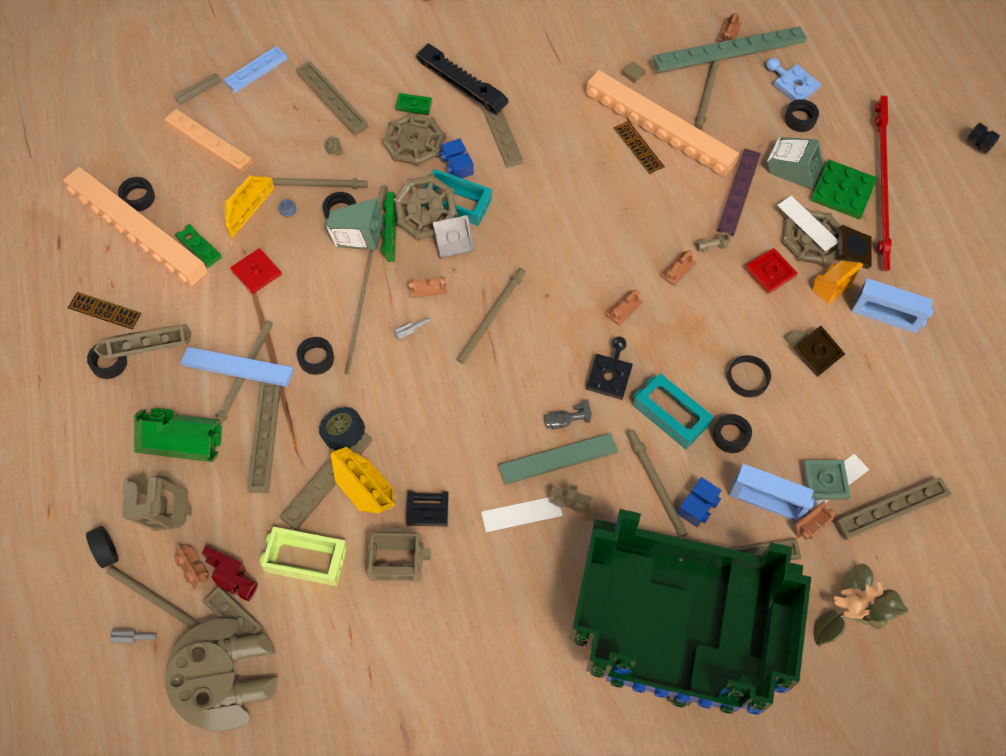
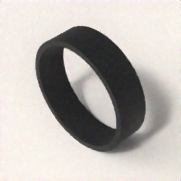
(750, 359)

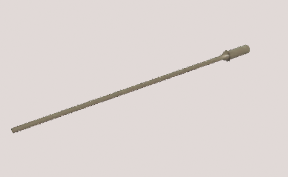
(382, 196)

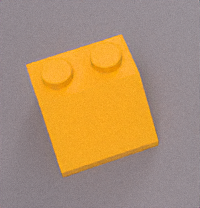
(836, 280)

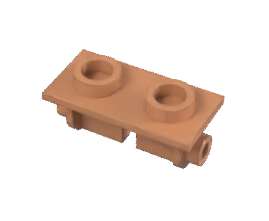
(730, 28)
(679, 267)
(427, 287)
(625, 306)
(808, 527)
(185, 558)

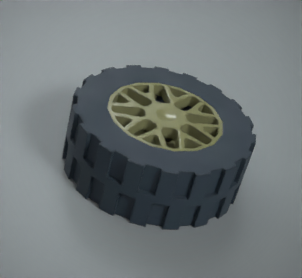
(342, 428)

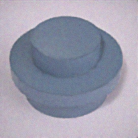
(287, 207)

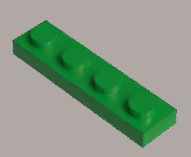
(389, 232)

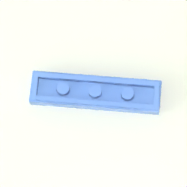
(255, 69)

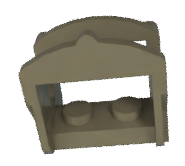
(153, 512)
(396, 540)

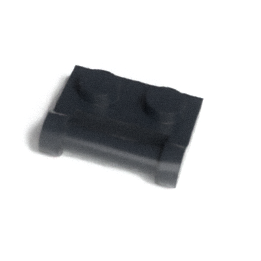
(427, 513)

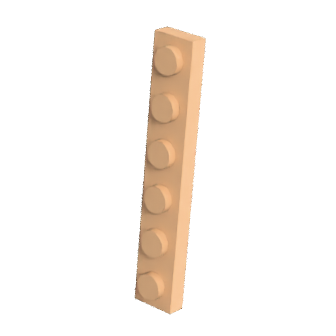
(208, 141)

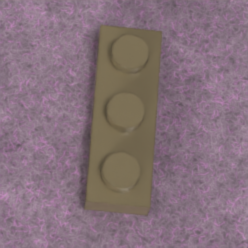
(226, 608)

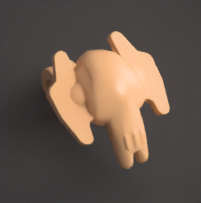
(857, 601)

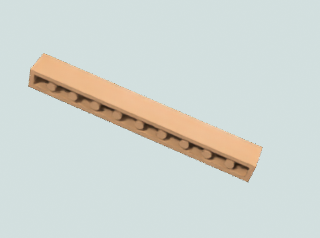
(662, 123)
(135, 227)

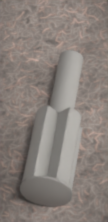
(409, 328)
(129, 636)

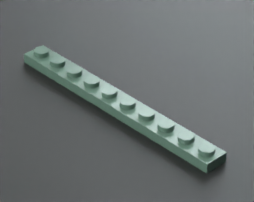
(728, 49)

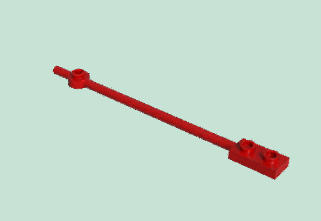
(881, 121)

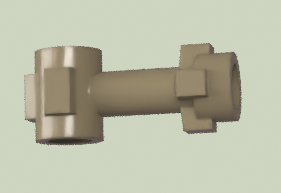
(721, 242)

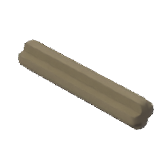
(197, 88)

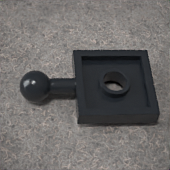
(603, 365)

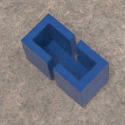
(457, 162)
(699, 502)

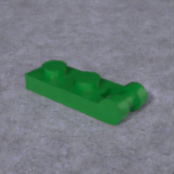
(198, 246)

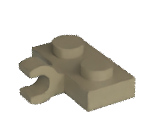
(570, 499)

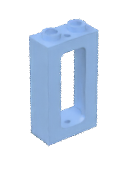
(893, 305)
(772, 493)

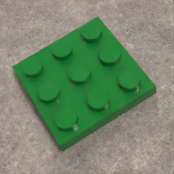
(844, 189)

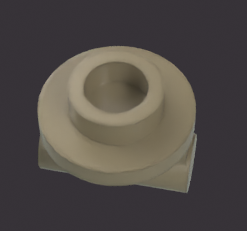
(333, 145)

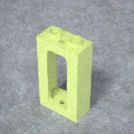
(307, 541)

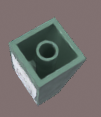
(796, 160)
(356, 225)

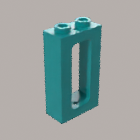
(468, 190)
(662, 419)

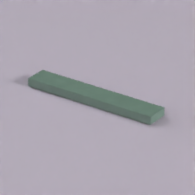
(557, 458)

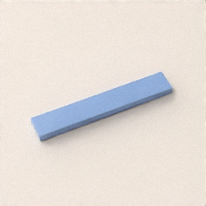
(237, 366)

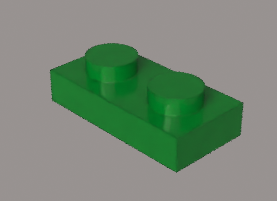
(414, 103)

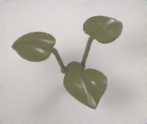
(885, 608)

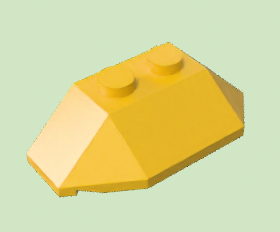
(246, 201)
(362, 482)

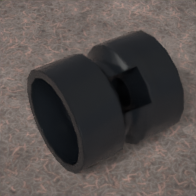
(983, 138)

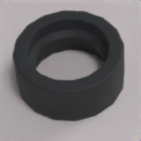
(805, 106)
(136, 183)
(335, 198)
(315, 342)
(106, 373)
(740, 422)
(102, 547)

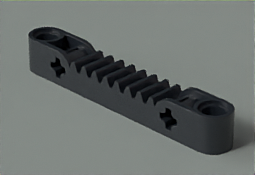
(480, 92)

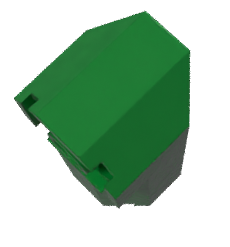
(176, 435)

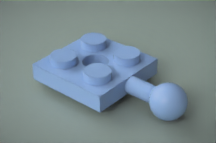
(794, 75)

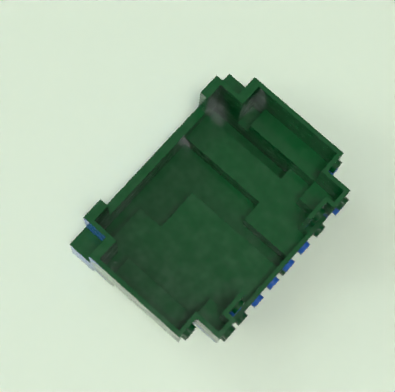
(696, 629)

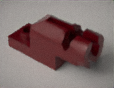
(230, 574)

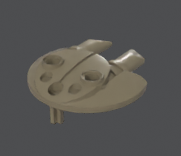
(214, 675)

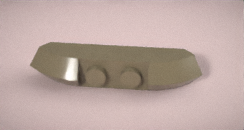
(143, 341)

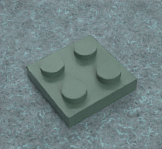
(827, 479)

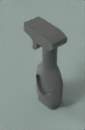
(562, 418)

